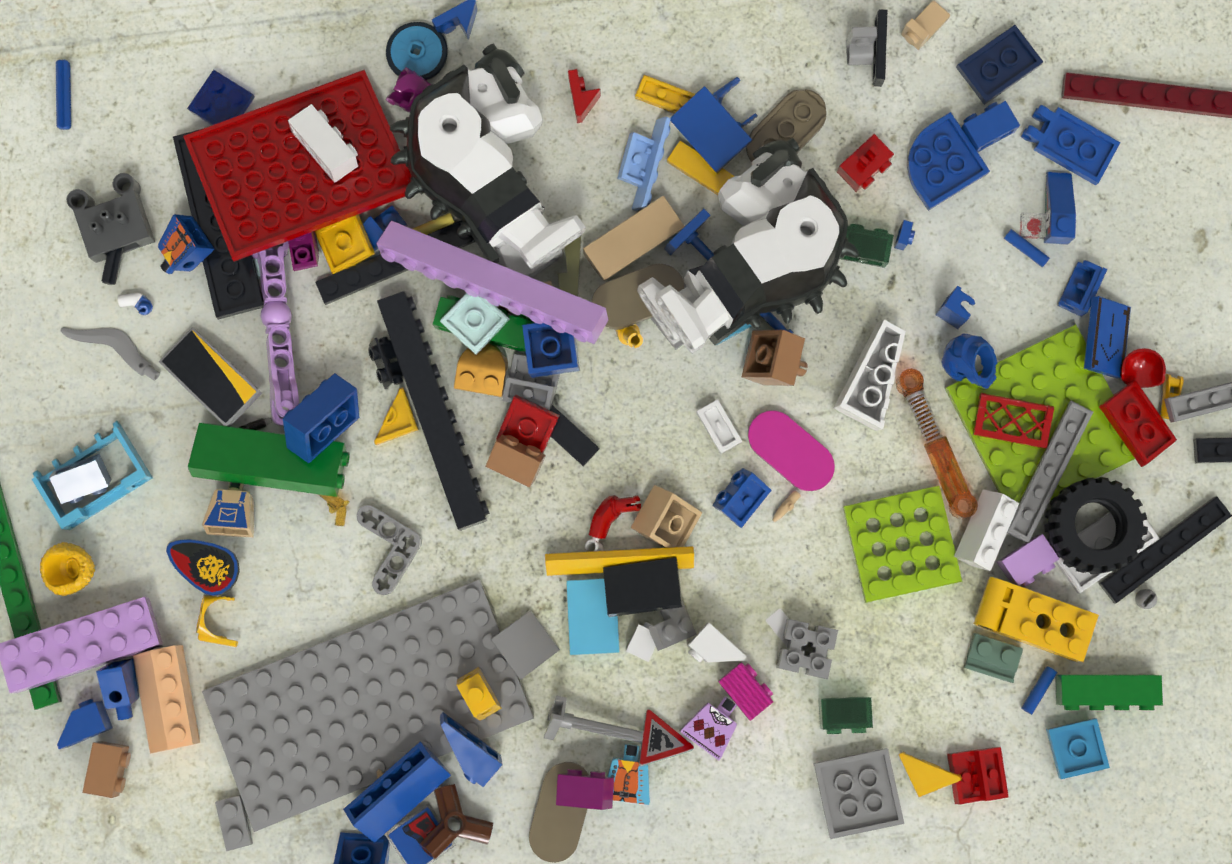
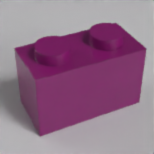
(585, 791)

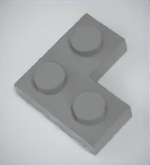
(673, 629)

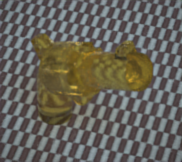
(337, 505)

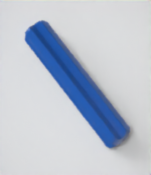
(63, 95)

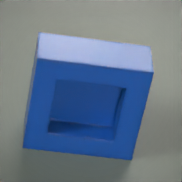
(905, 235)

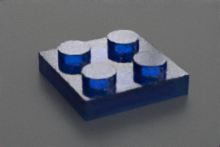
(220, 99)

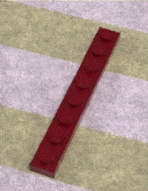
(1147, 95)

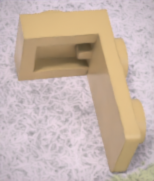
(921, 29)

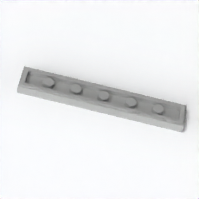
(1049, 471)

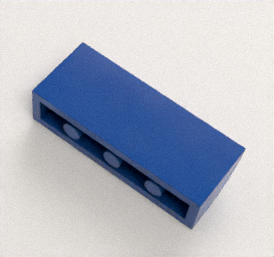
(396, 792)

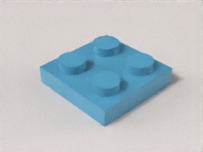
(1077, 748)

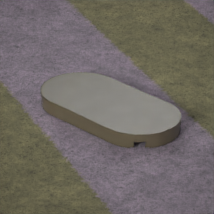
(796, 116)
(621, 296)
(554, 827)

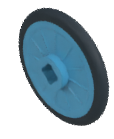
(420, 37)

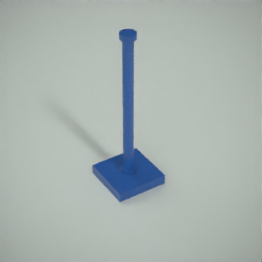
(689, 235)

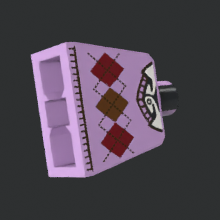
(712, 727)

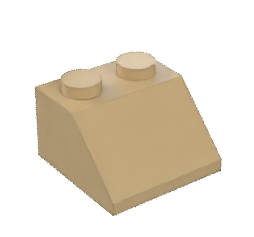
(666, 518)

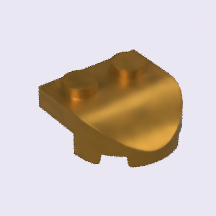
(482, 372)

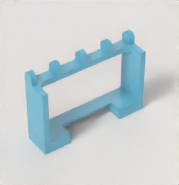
(127, 484)

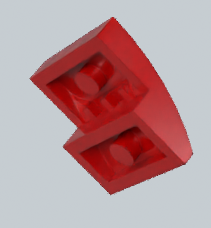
(981, 775)

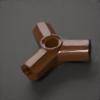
(442, 835)

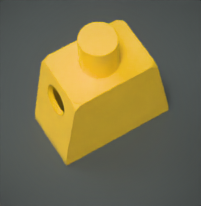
(478, 694)

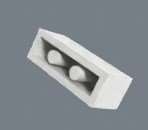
(323, 142)
(986, 530)

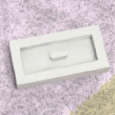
(719, 426)

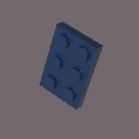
(999, 64)

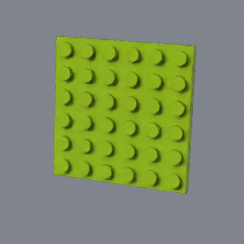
(1045, 375)

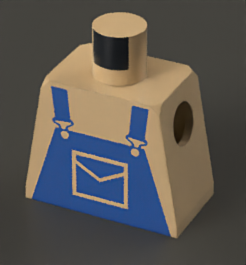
(230, 512)

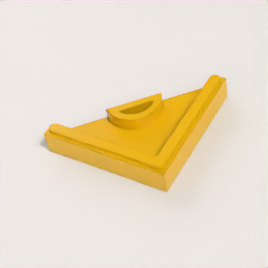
(398, 420)
(927, 776)

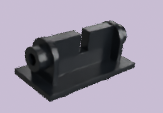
(381, 353)

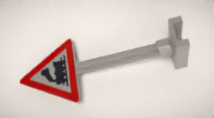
(656, 739)

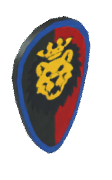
(205, 565)

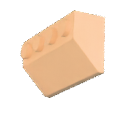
(166, 698)

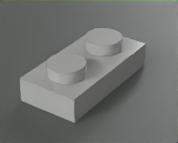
(233, 823)

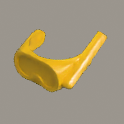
(203, 633)

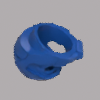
(960, 358)

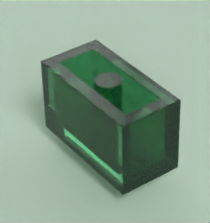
(873, 246)
(845, 713)

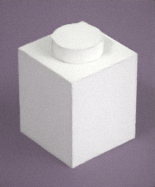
(642, 642)

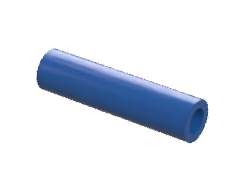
(1026, 248)
(1039, 690)

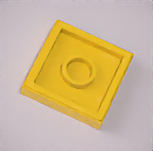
(344, 243)

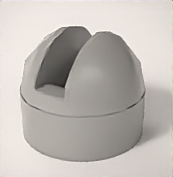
(1142, 595)

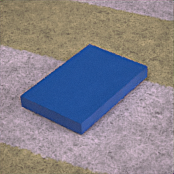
(710, 129)

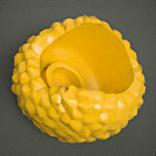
(66, 568)

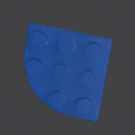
(943, 162)

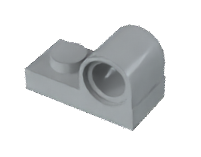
(860, 45)

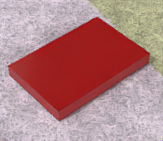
(1138, 423)

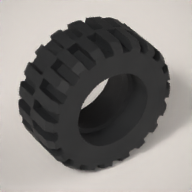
(1126, 516)

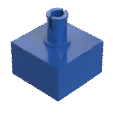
(549, 351)

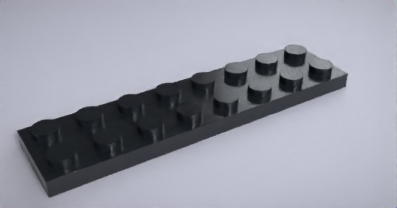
(231, 284)

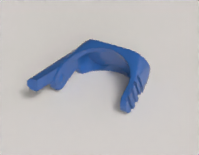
(719, 94)

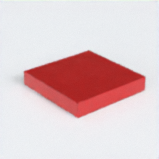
(529, 423)

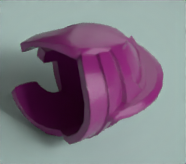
(407, 88)

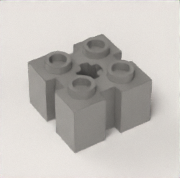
(798, 636)

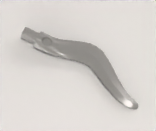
(119, 342)

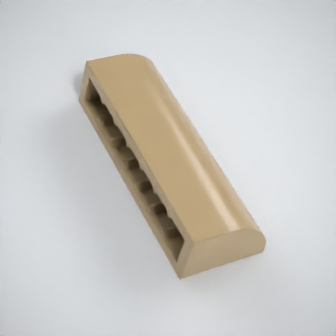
(633, 238)

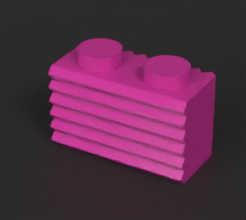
(746, 691)

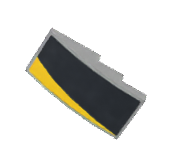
(210, 377)

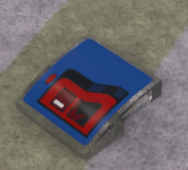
(411, 832)

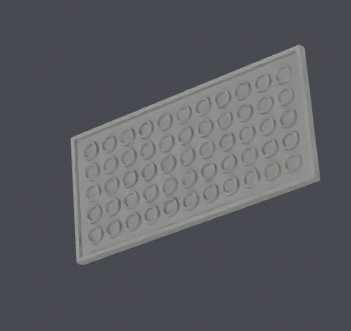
(360, 704)

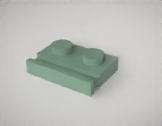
(993, 658)

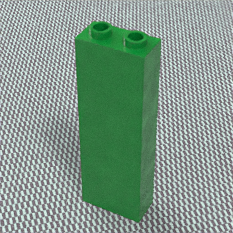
(264, 461)

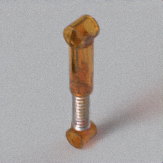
(937, 447)

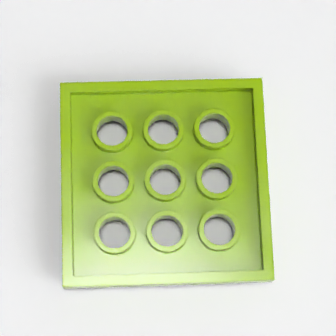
(911, 529)

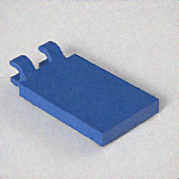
(1072, 143)

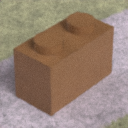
(515, 460)
(106, 769)

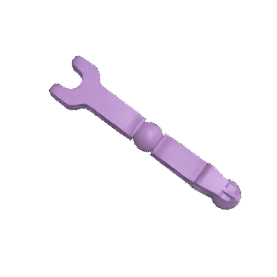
(277, 317)

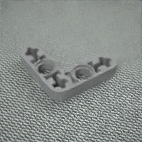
(397, 540)

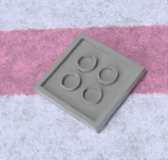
(858, 793)

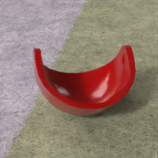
(1145, 367)

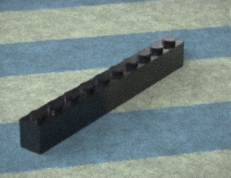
(432, 410)

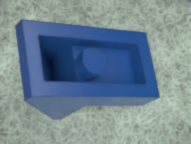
(462, 15)
(377, 226)

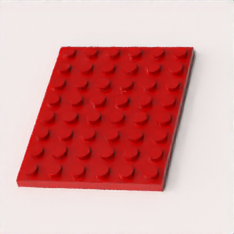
(269, 184)

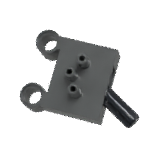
(112, 225)

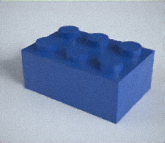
(321, 417)

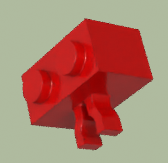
(865, 163)

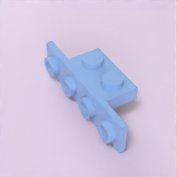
(642, 160)

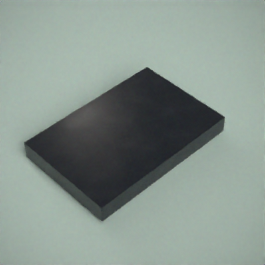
(642, 587)

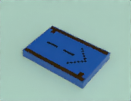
(1107, 337)

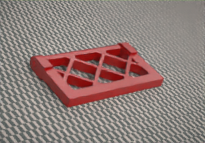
(999, 435)

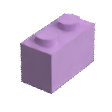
(1028, 561)

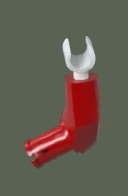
(606, 513)

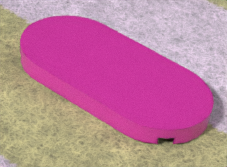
(791, 451)

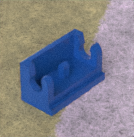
(1082, 287)
(953, 311)

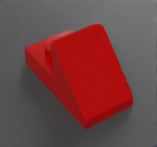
(582, 99)

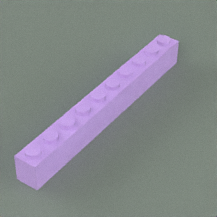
(493, 282)

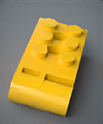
(1013, 613)

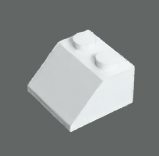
(713, 646)

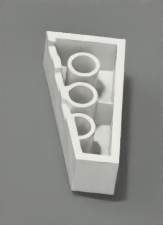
(870, 382)

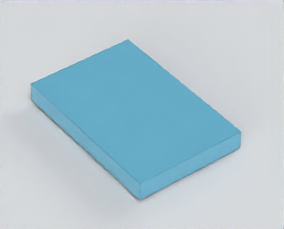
(588, 621)

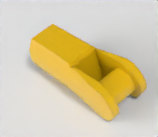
(1170, 382)

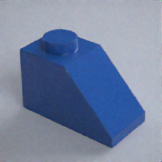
(85, 723)

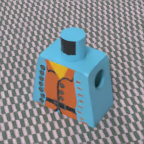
(630, 779)

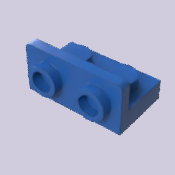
(741, 497)

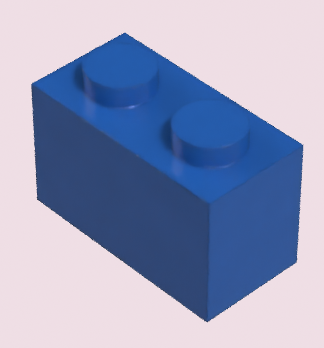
(990, 126)

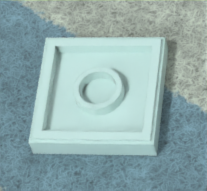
(474, 321)

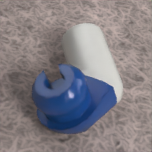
(137, 300)

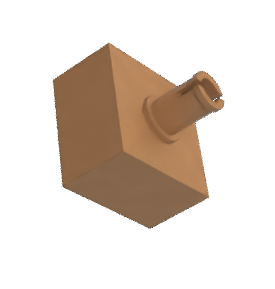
(774, 358)

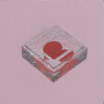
(1033, 225)

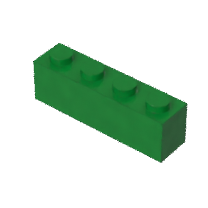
(509, 336)
(1109, 690)

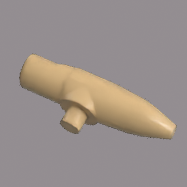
(786, 506)

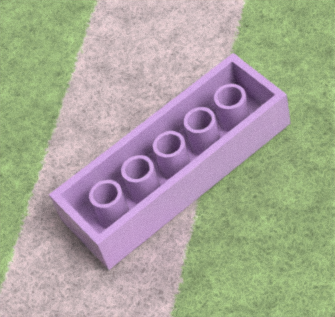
(79, 645)

